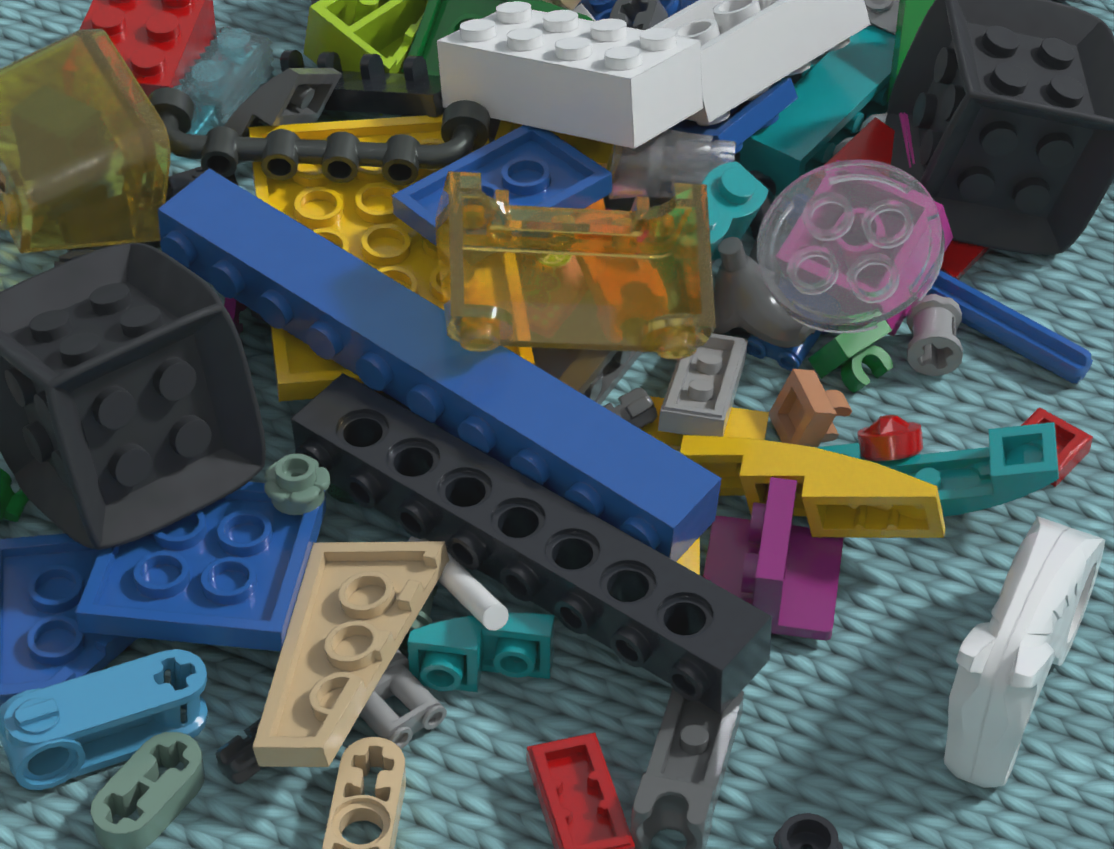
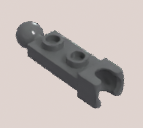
(685, 771)

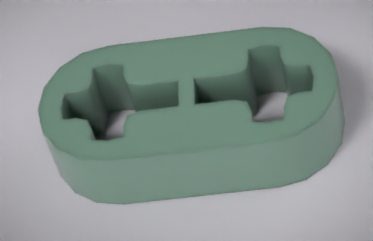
(154, 796)

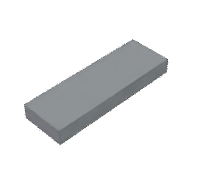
(704, 388)

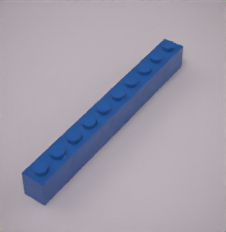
(403, 349)

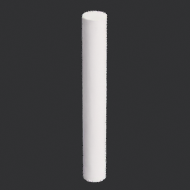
(472, 594)

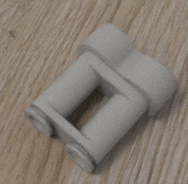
(423, 706)

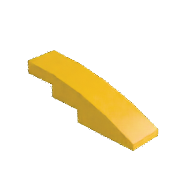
(833, 490)

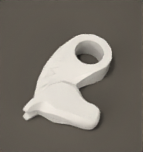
(1011, 655)

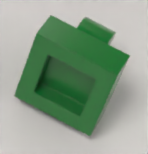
(849, 353)

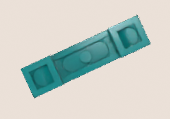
(980, 478)

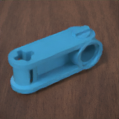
(100, 717)

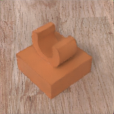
(806, 411)

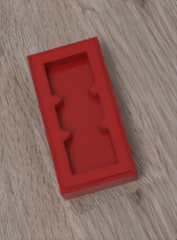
(578, 794)

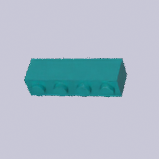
(829, 108)

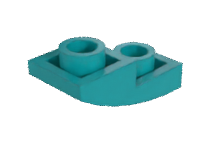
(457, 650)

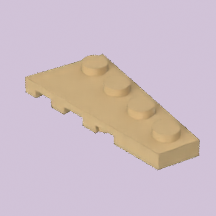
(339, 642)

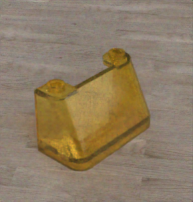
(79, 148)
(575, 273)

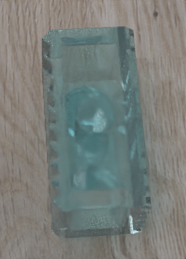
(226, 76)

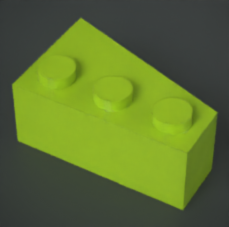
(363, 28)

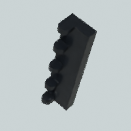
(376, 91)

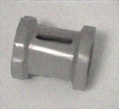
(934, 342)

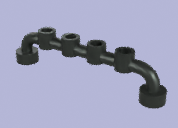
(463, 131)

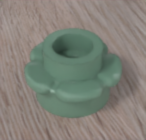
(296, 484)

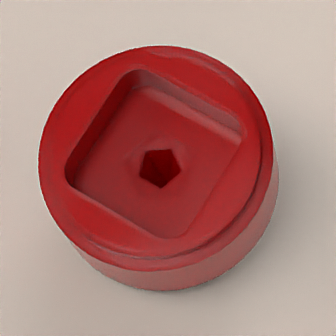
(890, 439)

